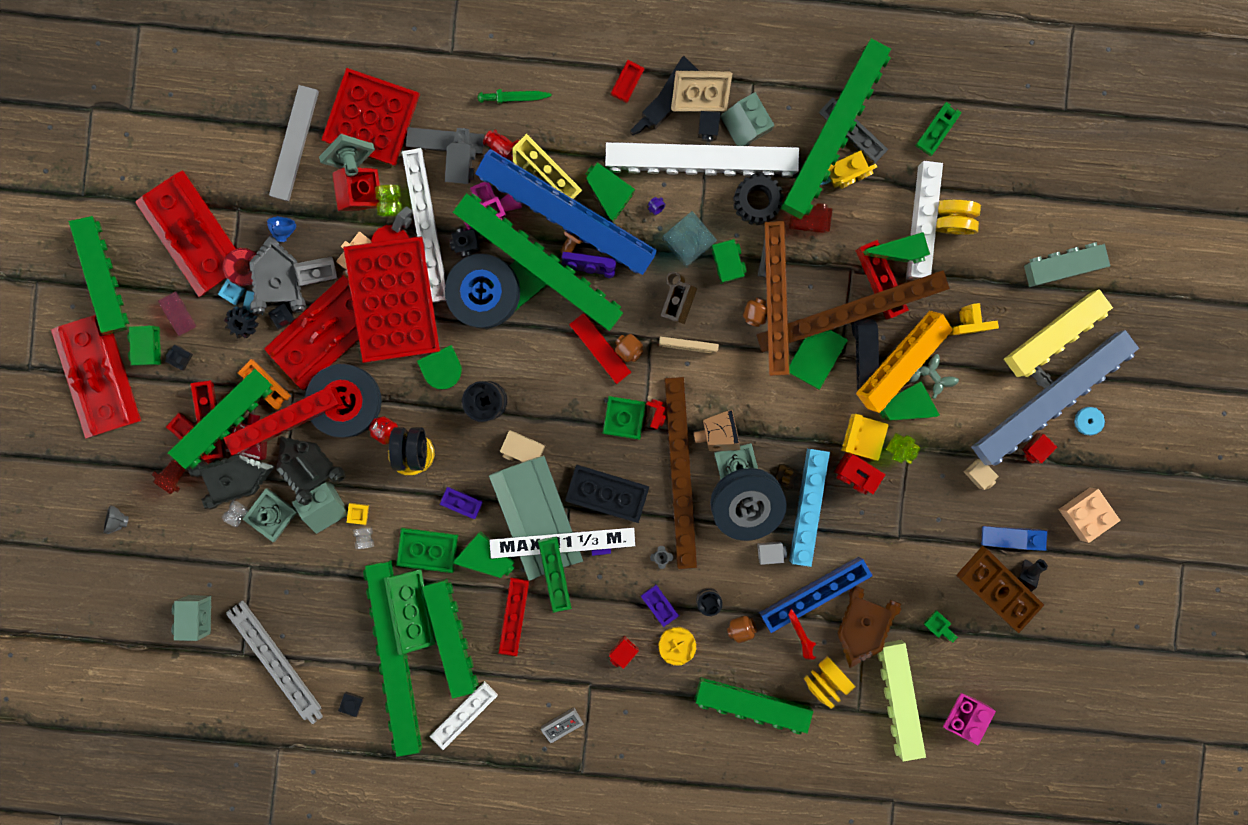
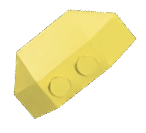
(534, 160)

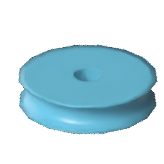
(1096, 424)

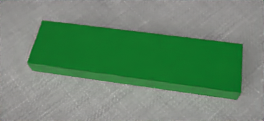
(554, 574)

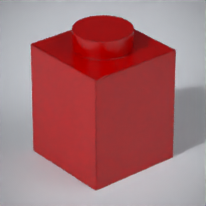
(1038, 448)
(623, 652)

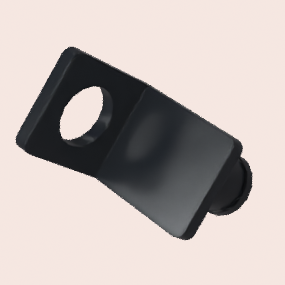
(1031, 572)

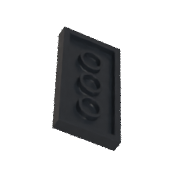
(607, 493)

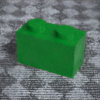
(728, 261)
(144, 345)

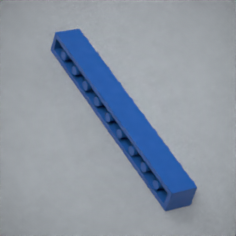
(565, 211)

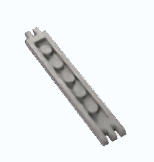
(275, 662)

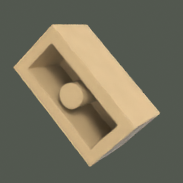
(521, 447)

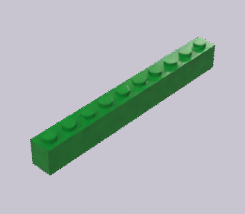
(836, 128)
(538, 262)
(393, 667)

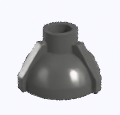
(114, 520)

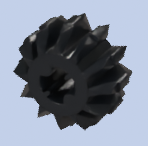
(239, 315)

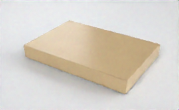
(701, 91)
(688, 345)

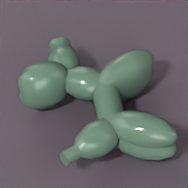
(930, 370)

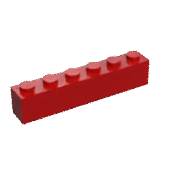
(283, 420)

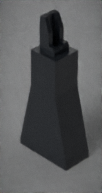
(660, 107)

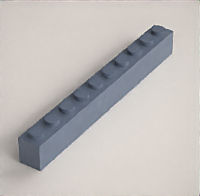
(1054, 398)

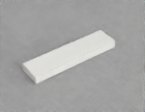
(463, 715)

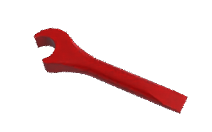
(807, 644)

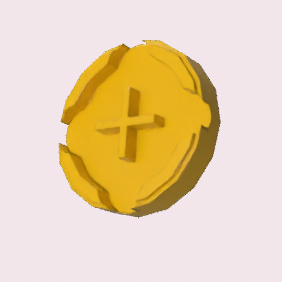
(677, 645)

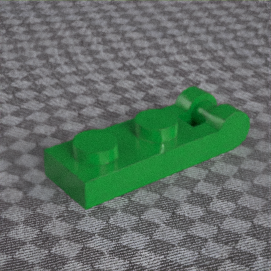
(938, 129)

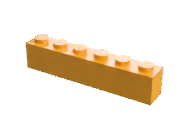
(904, 361)

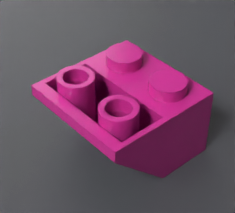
(969, 718)

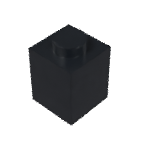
(708, 126)

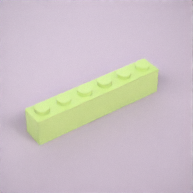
(902, 701)

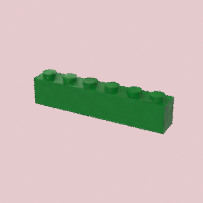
(98, 275)
(220, 420)
(450, 638)
(753, 705)

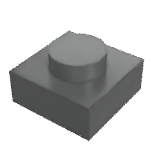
(402, 219)

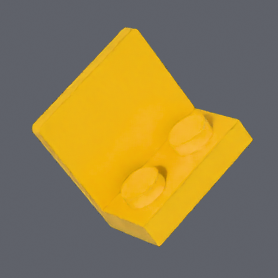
(848, 169)
(864, 437)

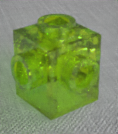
(903, 448)

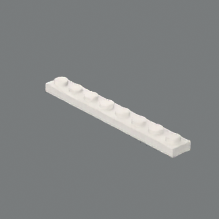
(425, 220)

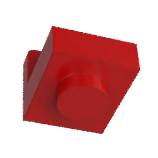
(658, 418)

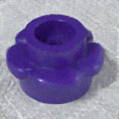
(656, 205)

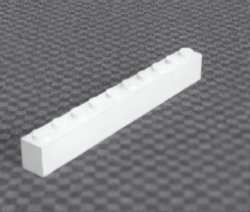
(701, 158)

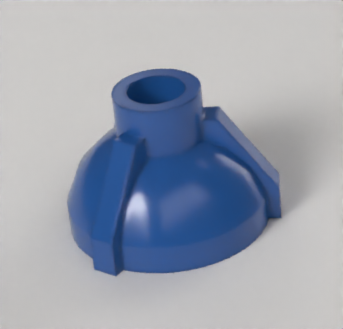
(281, 227)

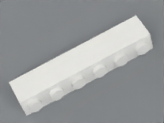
(925, 214)

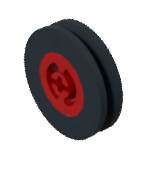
(357, 383)

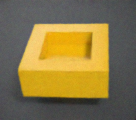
(357, 513)

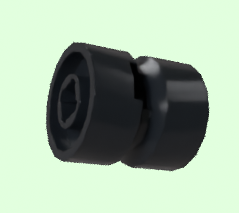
(709, 602)

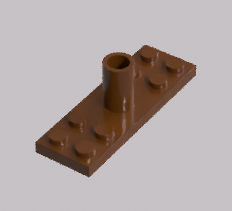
(1000, 589)

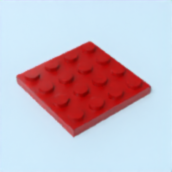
(373, 113)

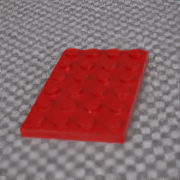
(391, 298)

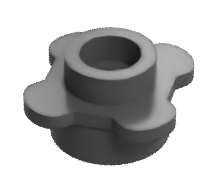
(661, 562)

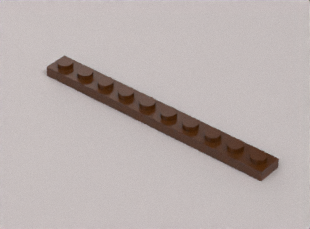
(862, 308)
(680, 473)

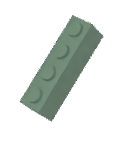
(1066, 265)

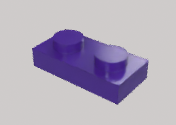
(461, 503)
(659, 605)

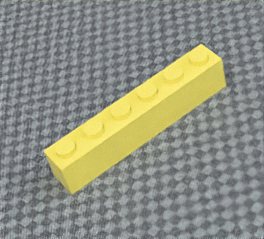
(1058, 333)

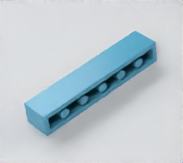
(809, 507)

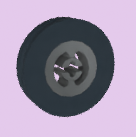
(749, 520)

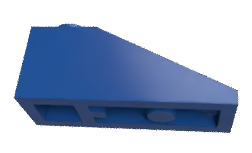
(1014, 538)

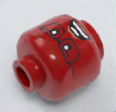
(381, 429)

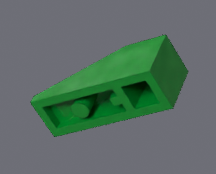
(906, 249)

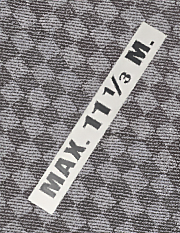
(567, 542)

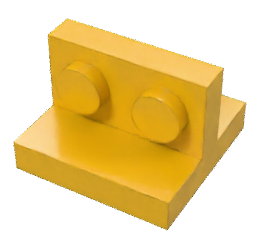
(972, 321)

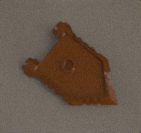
(865, 626)

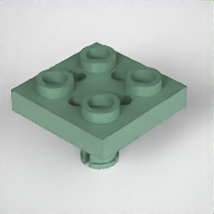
(350, 153)
(725, 459)
(258, 516)

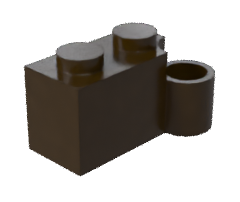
(678, 299)

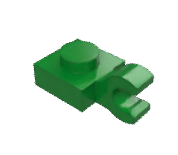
(939, 625)

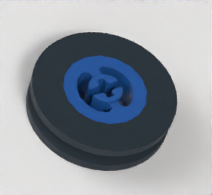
(460, 289)

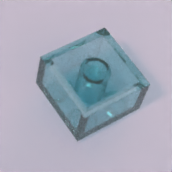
(689, 239)

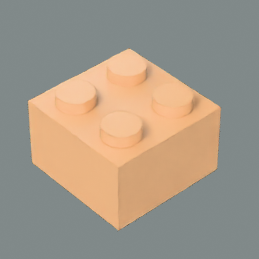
(1089, 514)

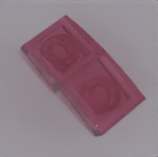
(177, 313)

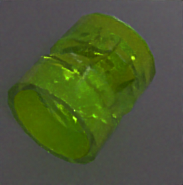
(388, 200)

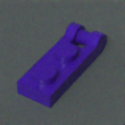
(589, 263)

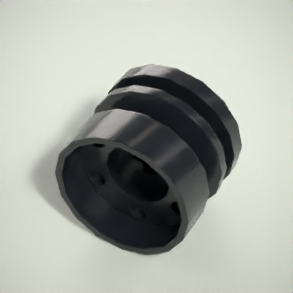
(474, 404)

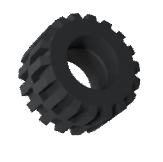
(764, 184)

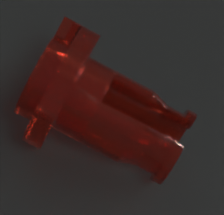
(169, 477)

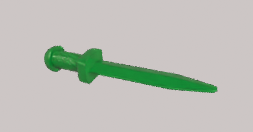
(501, 96)

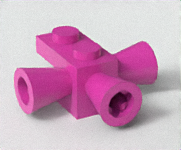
(487, 196)

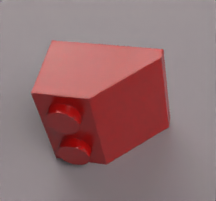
(356, 191)

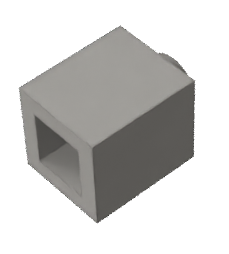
(771, 552)

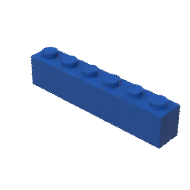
(816, 593)

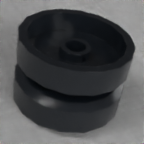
(408, 449)

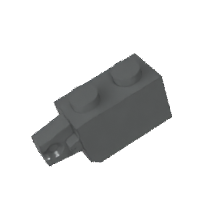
(459, 158)

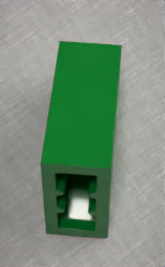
(609, 190)
(910, 404)
(478, 558)

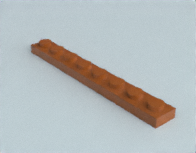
(777, 298)

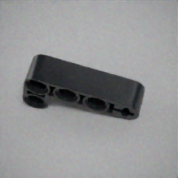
(867, 349)

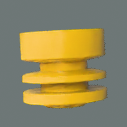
(829, 683)

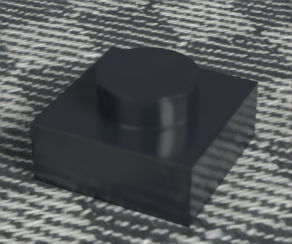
(351, 704)

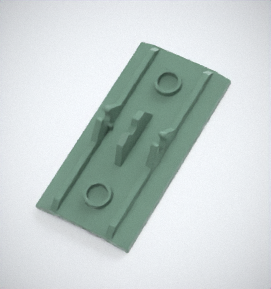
(532, 508)

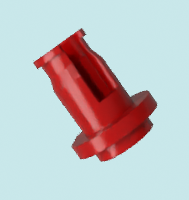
(500, 144)

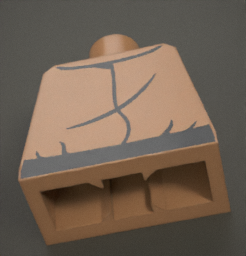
(719, 433)

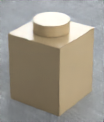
(981, 475)

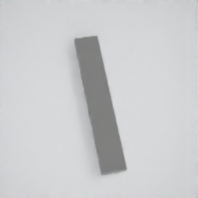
(293, 143)

